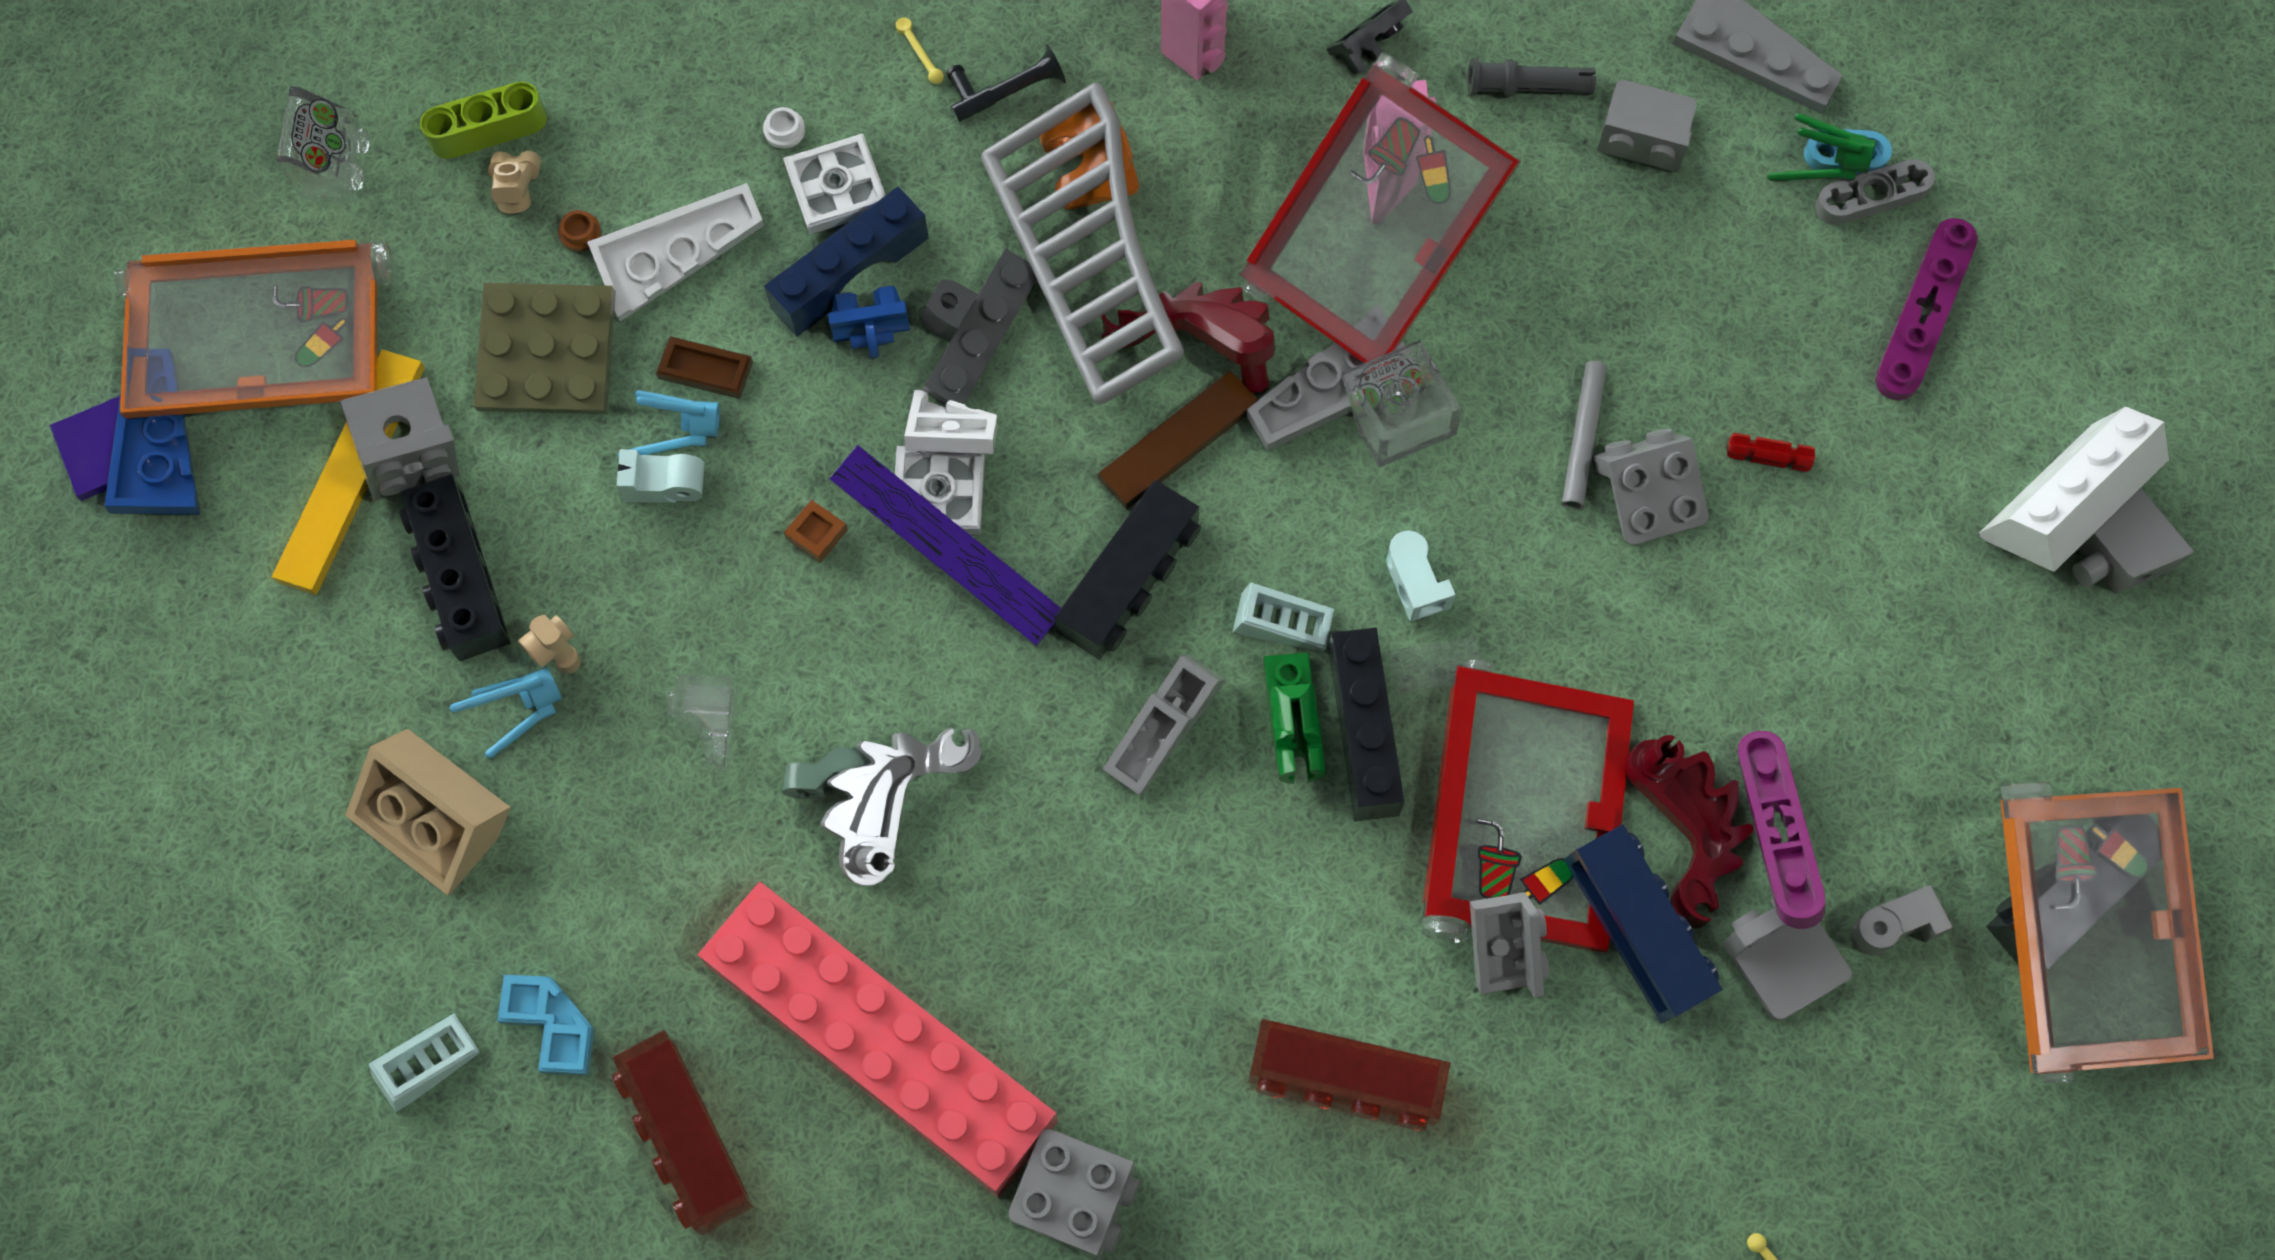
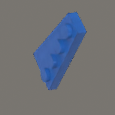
(151, 467)

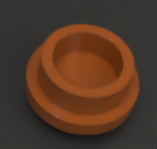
(577, 229)

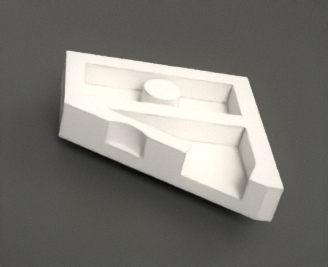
(949, 428)

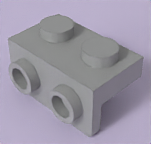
(1508, 944)

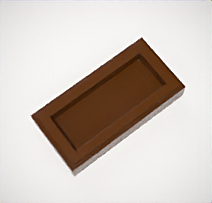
(704, 367)

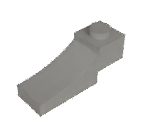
(1163, 723)

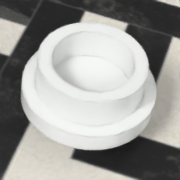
(783, 128)

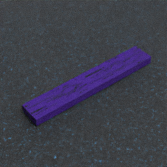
(946, 545)

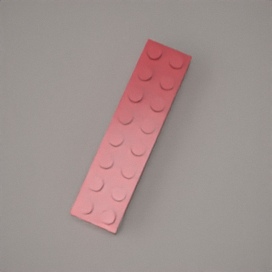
(878, 1038)

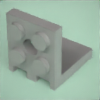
(404, 461)

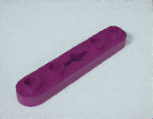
(1912, 342)
(1790, 864)

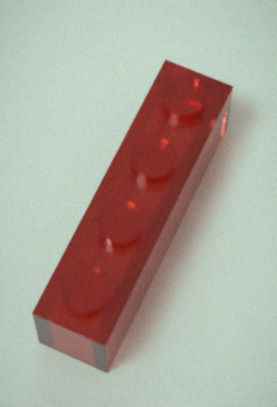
(1350, 1074)
(682, 1134)

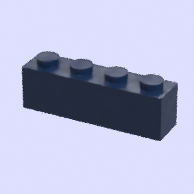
(1643, 923)

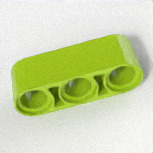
(463, 118)

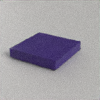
(87, 446)

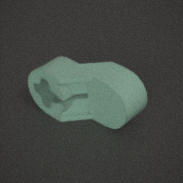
(810, 780)

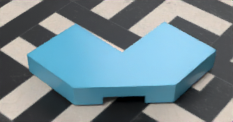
(566, 1031)

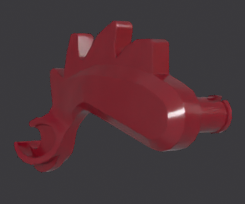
(1220, 321)
(1703, 814)

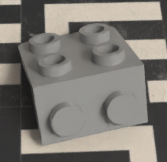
(1648, 125)
(1654, 485)
(1785, 963)
(1074, 1193)

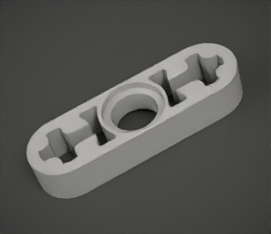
(1886, 179)

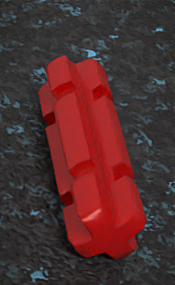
(1771, 452)

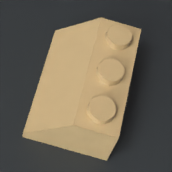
(425, 809)

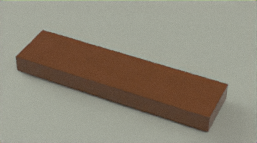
(1177, 439)

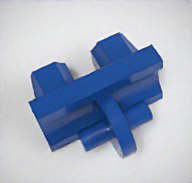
(869, 324)

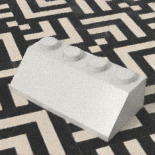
(2081, 489)

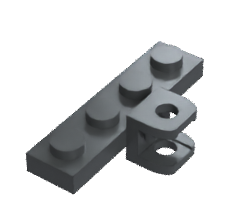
(973, 325)

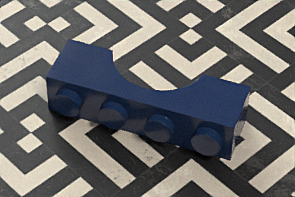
(879, 234)

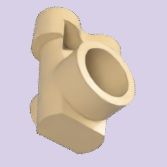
(511, 180)
(549, 641)

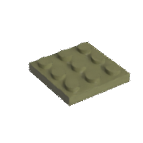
(545, 348)

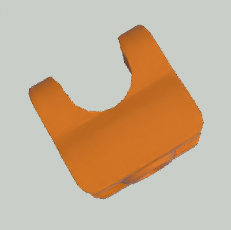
(1091, 157)

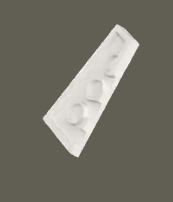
(670, 247)

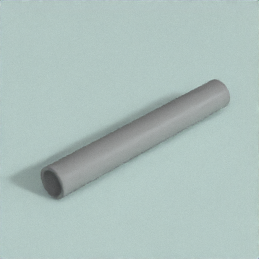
(1584, 434)

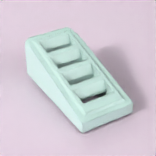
(1280, 633)
(433, 1074)

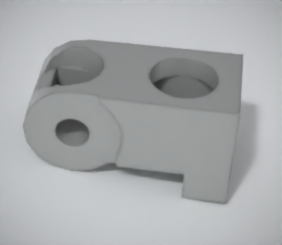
(1900, 918)

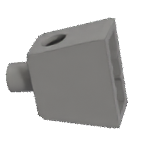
(2131, 547)

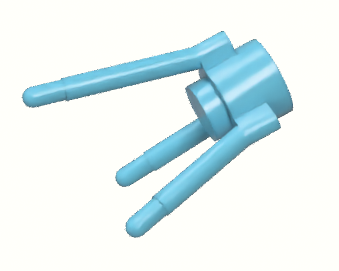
(696, 417)
(535, 690)

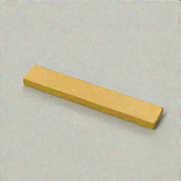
(336, 495)

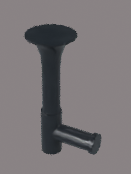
(973, 102)

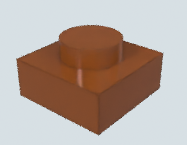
(815, 531)

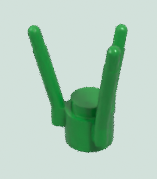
(1853, 152)

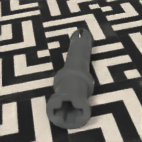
(1511, 77)

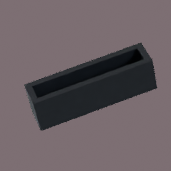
(1128, 569)
(1365, 724)

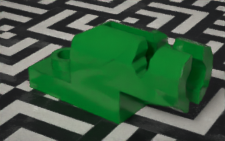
(1293, 715)

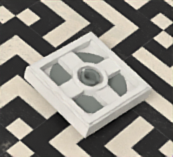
(834, 182)
(948, 482)

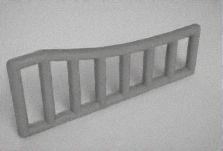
(1127, 246)

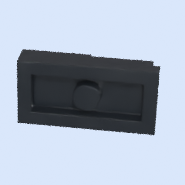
(1361, 39)

